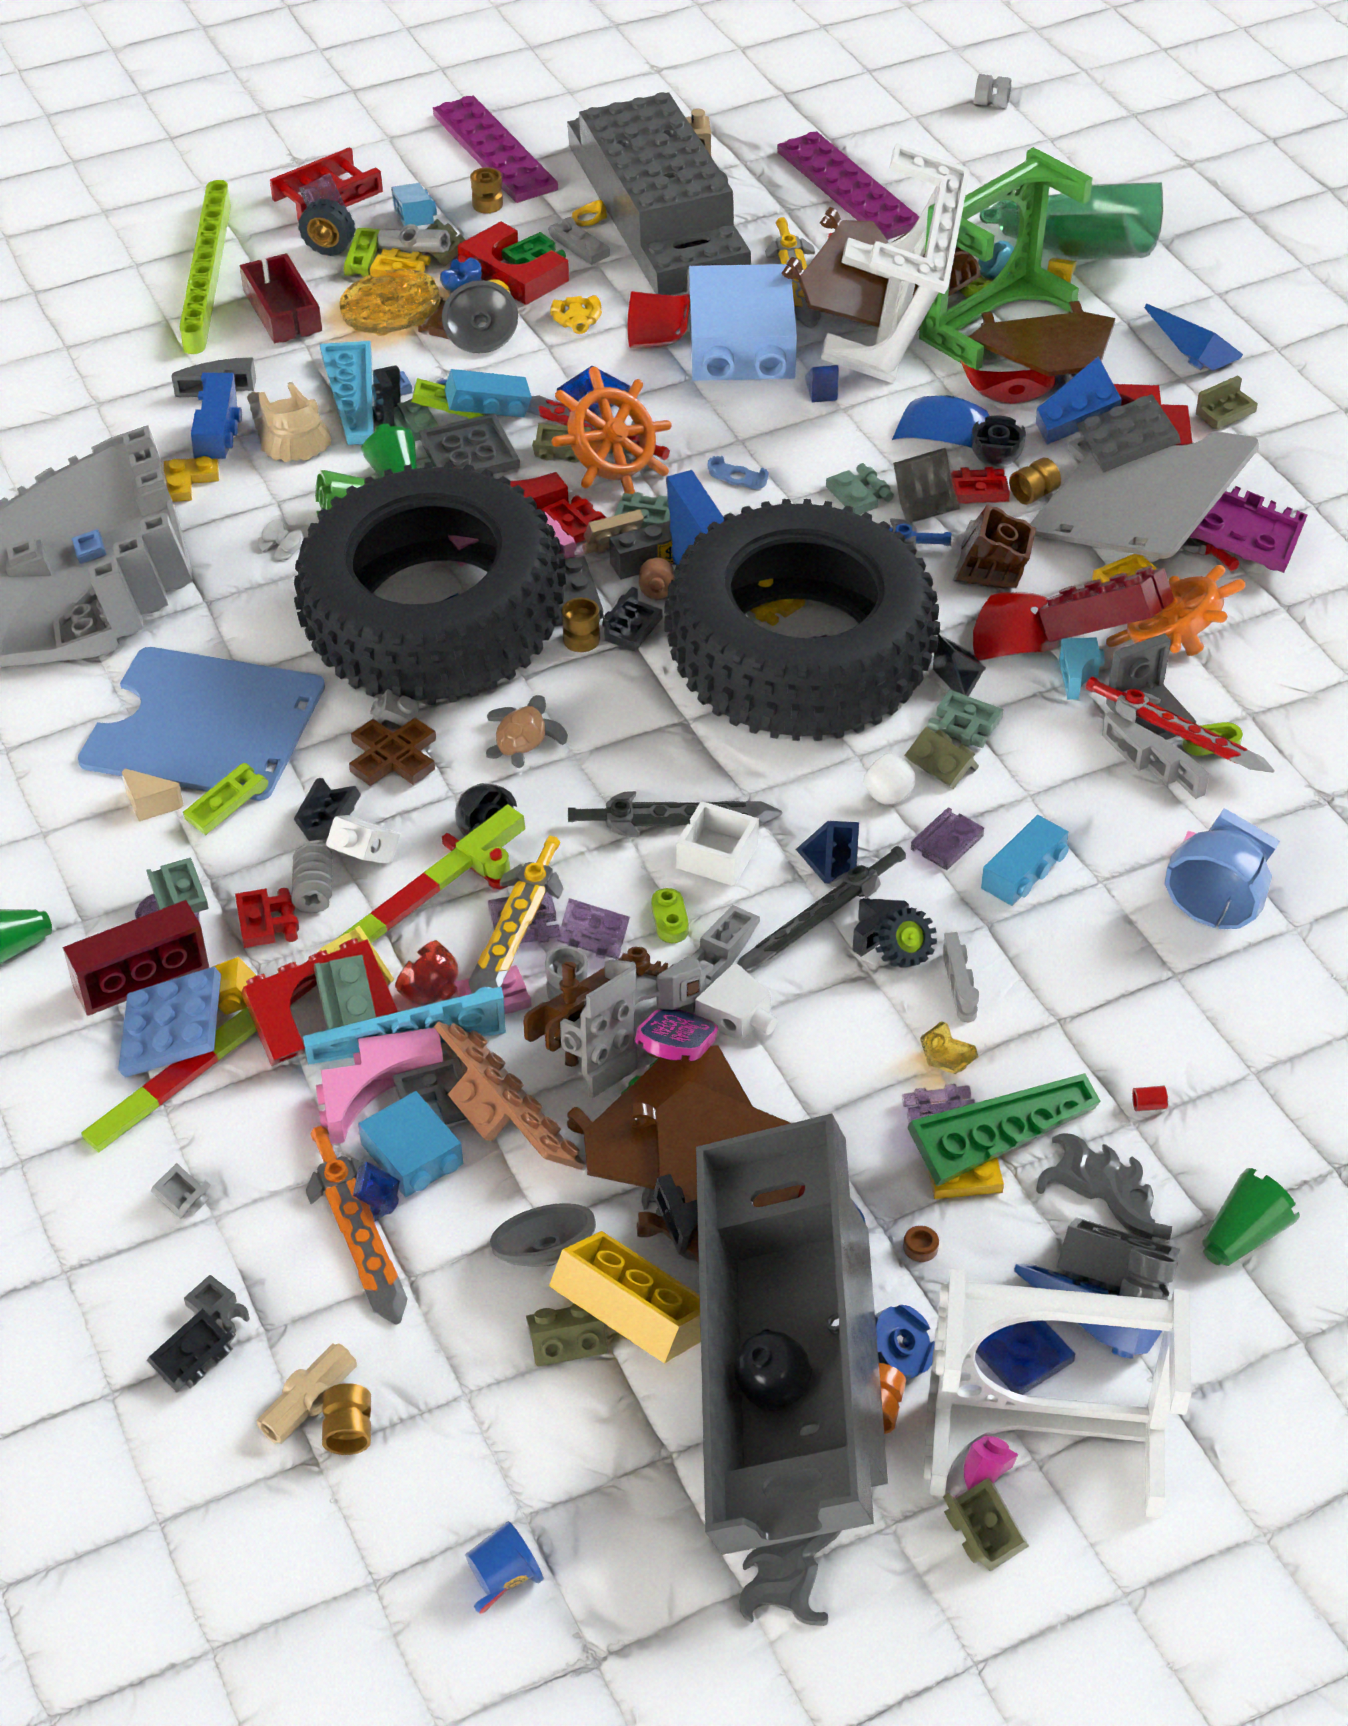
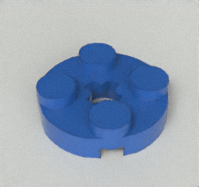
(913, 1328)

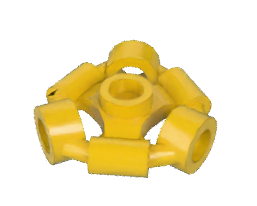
(577, 313)

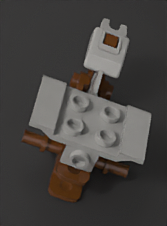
(597, 1014)

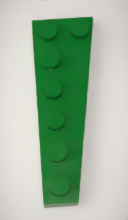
(987, 1129)

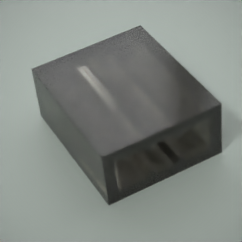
(926, 485)

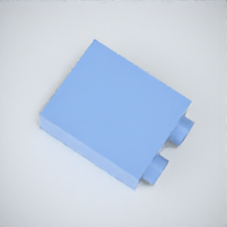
(742, 322)

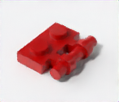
(981, 485)
(574, 516)
(256, 919)

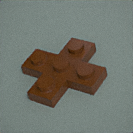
(392, 751)

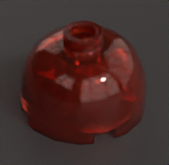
(430, 977)

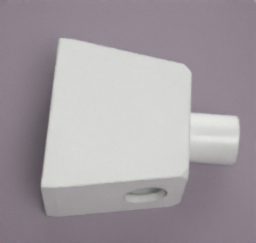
(356, 837)
(737, 1004)

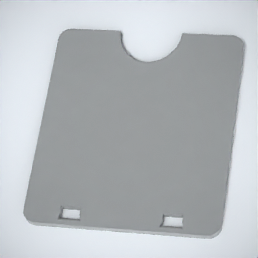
(1148, 499)

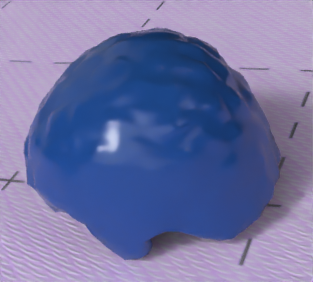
(460, 274)

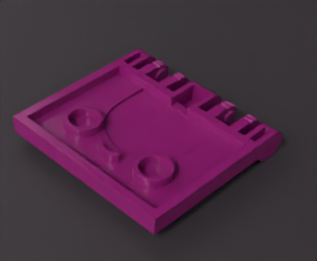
(1252, 529)

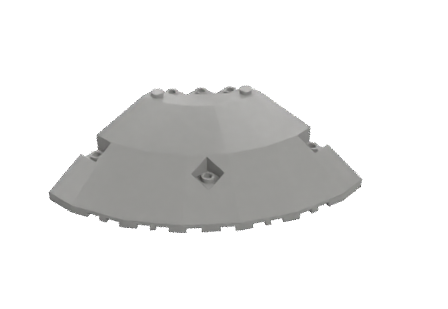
(77, 610)

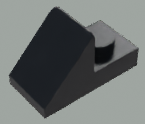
(868, 914)
(678, 1216)

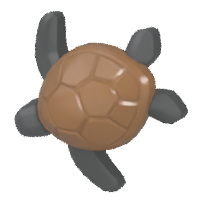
(523, 730)

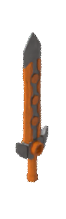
(357, 1224)

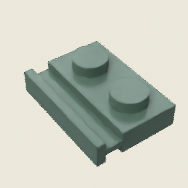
(414, 417)
(177, 883)
(344, 991)

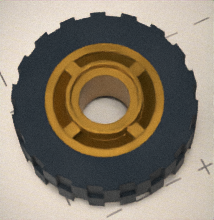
(326, 227)

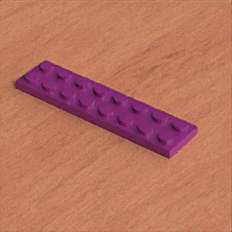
(495, 148)
(847, 184)

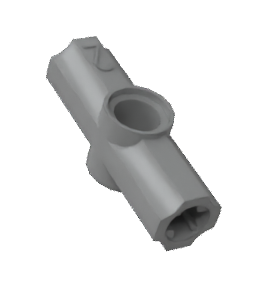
(412, 239)

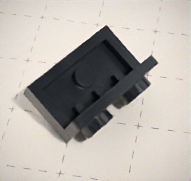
(386, 393)
(630, 621)
(322, 806)
(190, 1349)

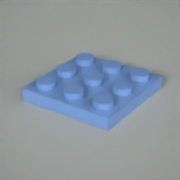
(170, 1022)

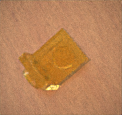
(946, 1052)

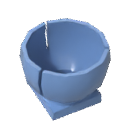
(1222, 867)

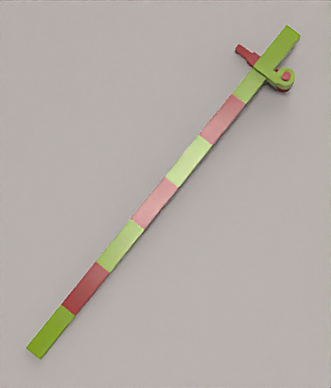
(478, 850)

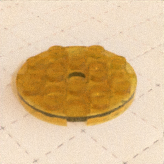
(390, 301)

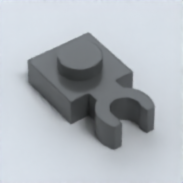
(217, 1302)

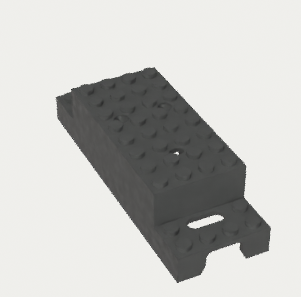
(628, 159)
(793, 1274)

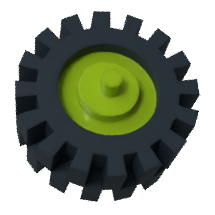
(905, 937)

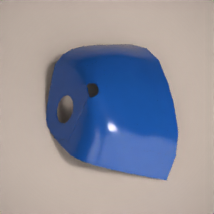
(940, 419)

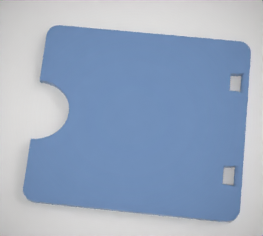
(204, 720)

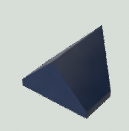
(831, 849)

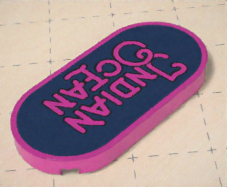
(676, 1034)

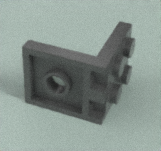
(1144, 669)

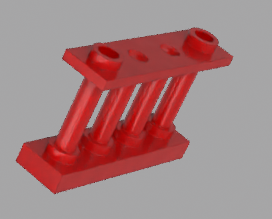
(352, 190)

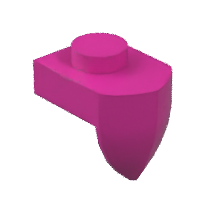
(987, 1459)

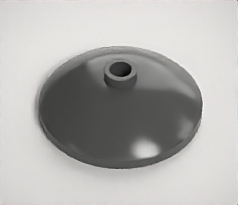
(475, 304)
(541, 1234)

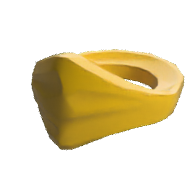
(594, 207)

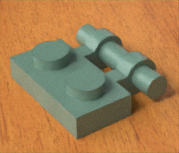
(852, 489)
(653, 509)
(966, 712)

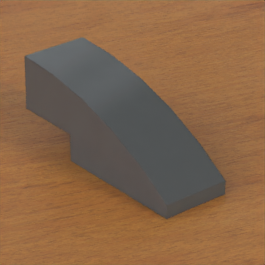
(188, 380)

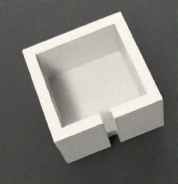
(717, 843)

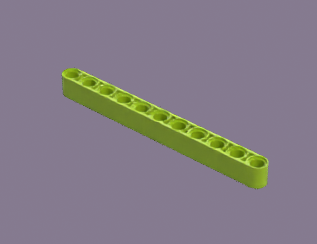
(205, 267)

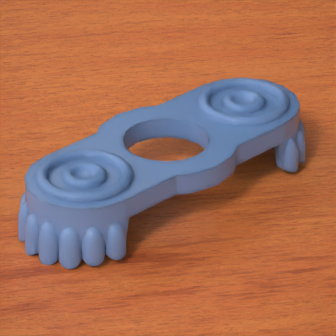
(722, 471)

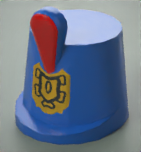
(501, 1564)

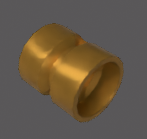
(486, 190)
(1035, 481)
(581, 624)
(347, 1419)

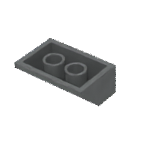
(1103, 1253)

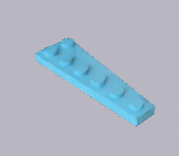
(350, 379)
(477, 1012)

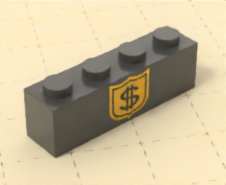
(635, 547)

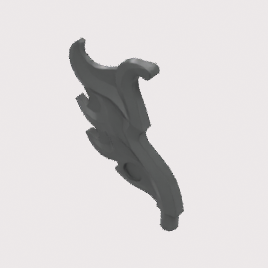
(1106, 1178)
(785, 1578)

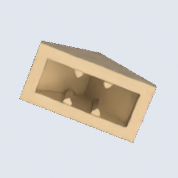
(151, 795)

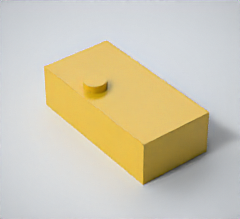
(629, 1295)

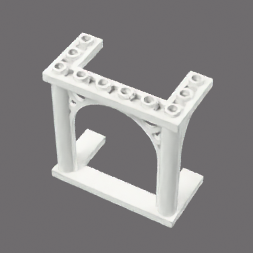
(905, 266)
(976, 1310)

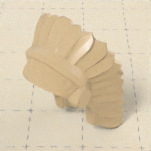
(289, 426)

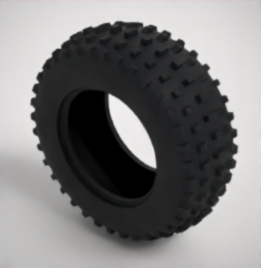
(444, 644)
(793, 681)

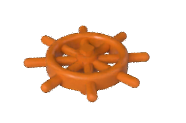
(611, 433)
(1195, 607)

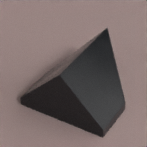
(957, 666)

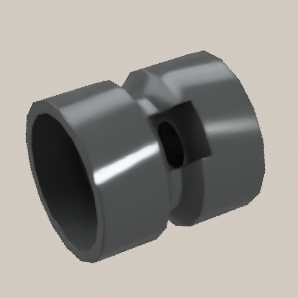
(1148, 1274)

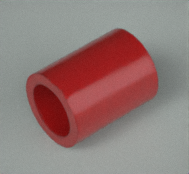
(1150, 1098)

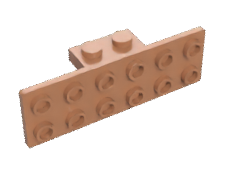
(494, 1096)

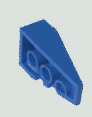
(1197, 343)
(689, 510)
(1124, 1340)

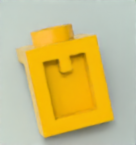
(1062, 268)

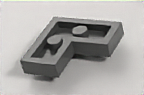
(433, 1083)

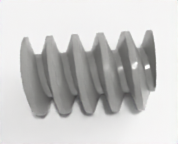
(312, 878)

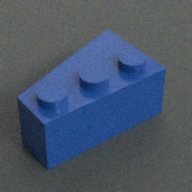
(1083, 396)
(218, 417)

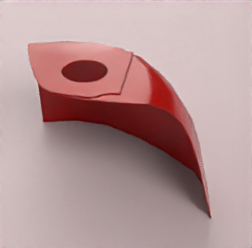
(656, 319)
(1009, 385)
(1010, 626)

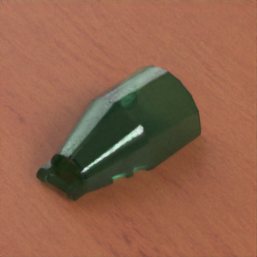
(1114, 224)

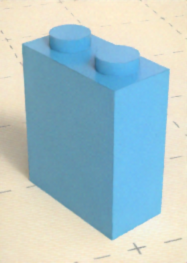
(411, 1143)

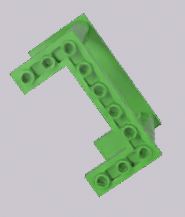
(1026, 276)

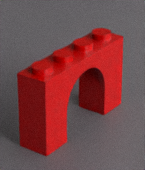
(526, 280)
(270, 998)

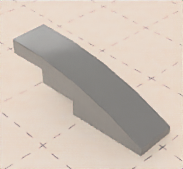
(1147, 749)
(725, 942)

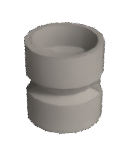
(985, 87)
(554, 970)

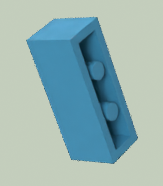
(413, 204)
(487, 393)
(1025, 860)

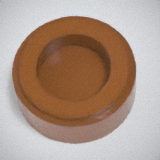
(921, 1243)

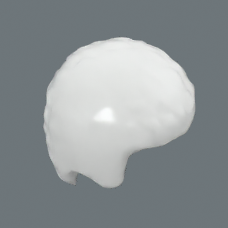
(889, 779)

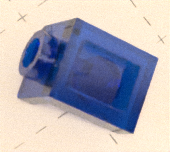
(376, 1190)

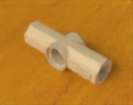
(304, 1393)

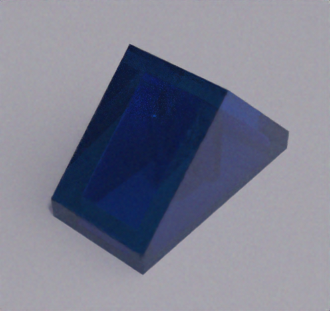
(823, 383)

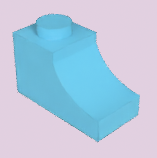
(1078, 662)

